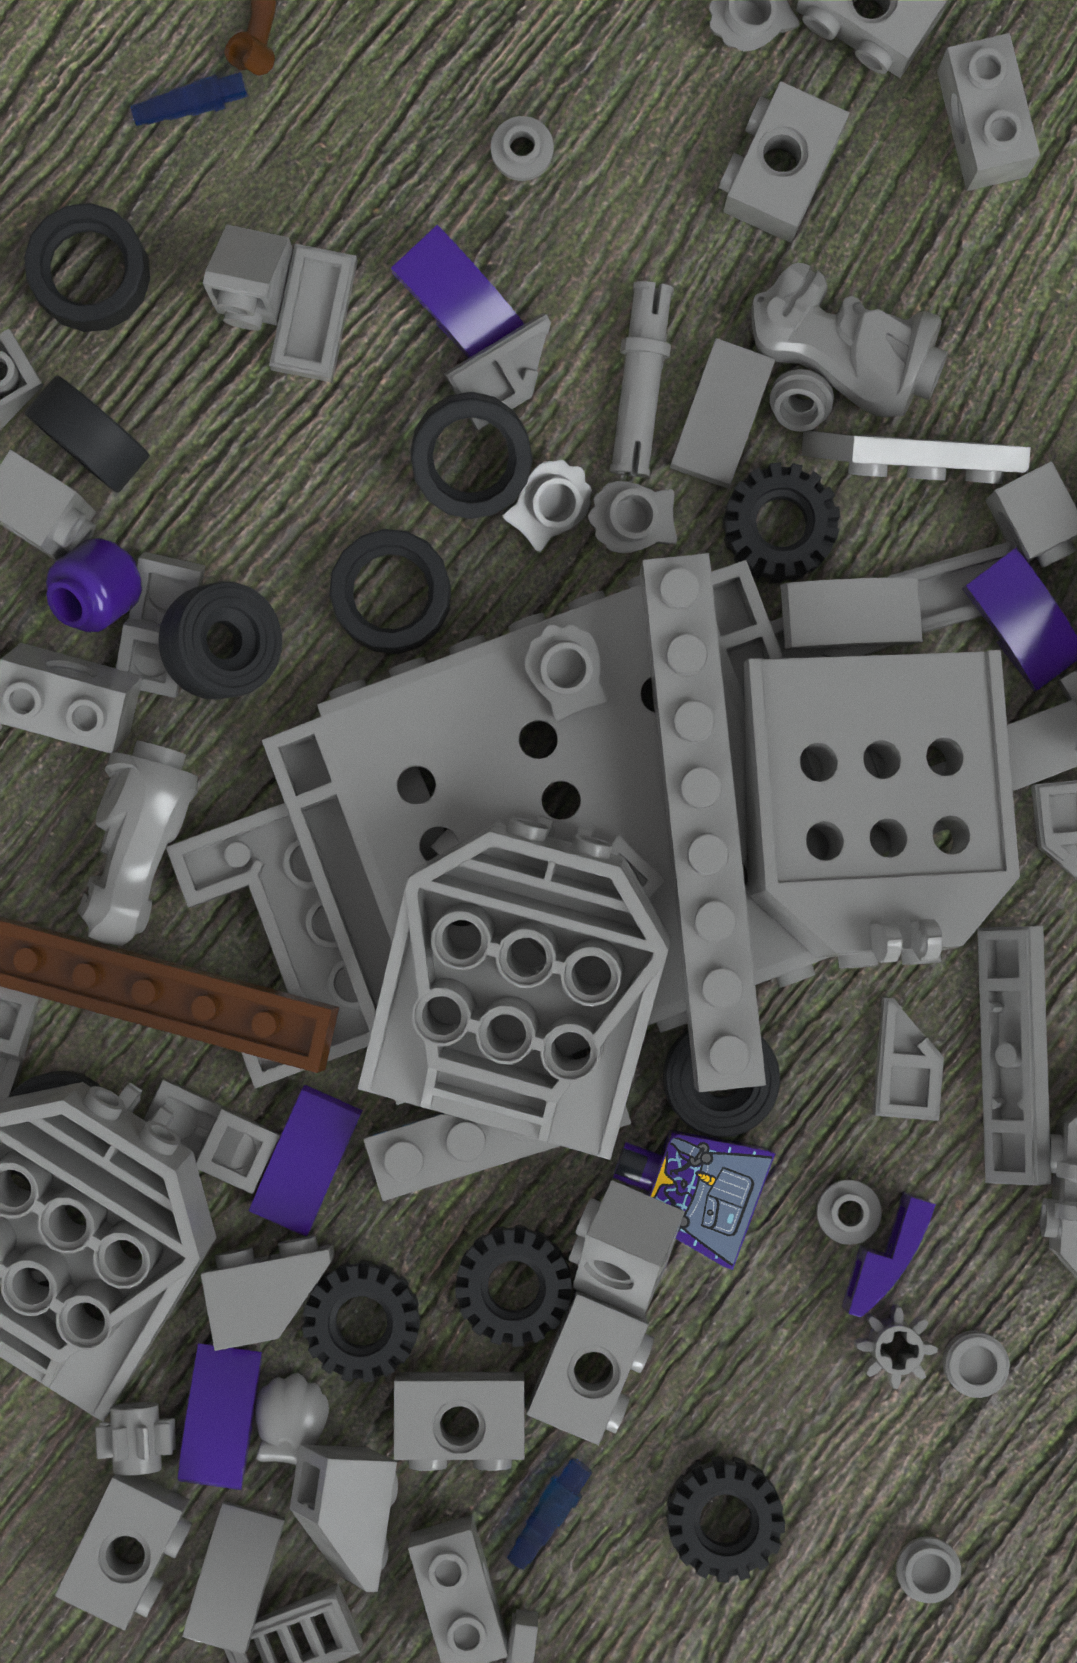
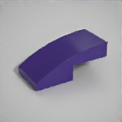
(455, 293)
(1025, 619)
(305, 1160)
(878, 1271)
(219, 1417)

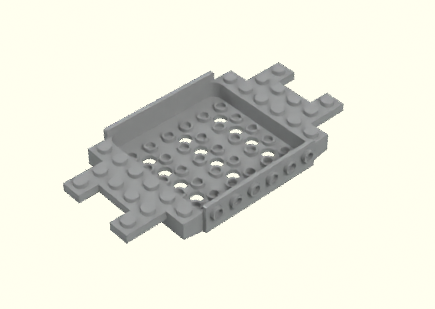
(344, 842)

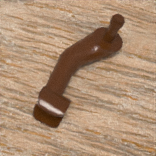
(250, 48)

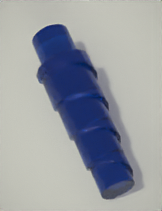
(191, 99)
(551, 1511)

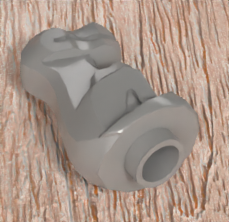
(859, 351)
(140, 817)

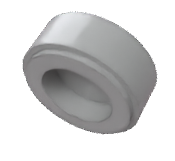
(975, 1364)

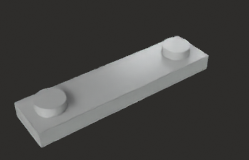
(1014, 1055)

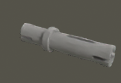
(644, 359)

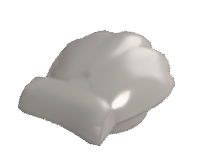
(750, 22)
(550, 502)
(632, 517)
(565, 669)
(289, 1415)

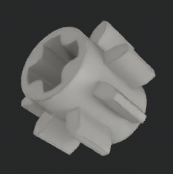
(907, 1359)
(135, 1438)

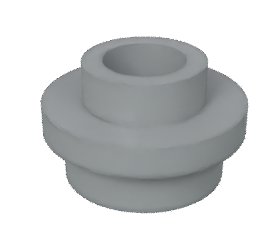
(522, 167)
(798, 413)
(834, 1197)

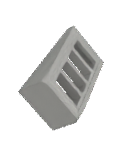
(338, 1617)

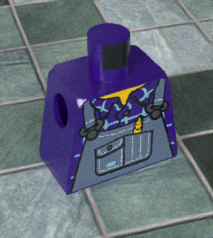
(706, 1178)

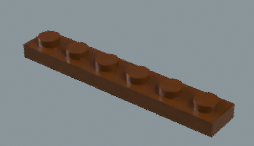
(166, 995)

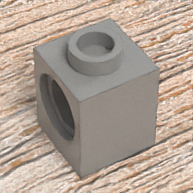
(1036, 515)

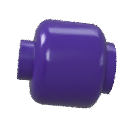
(93, 585)

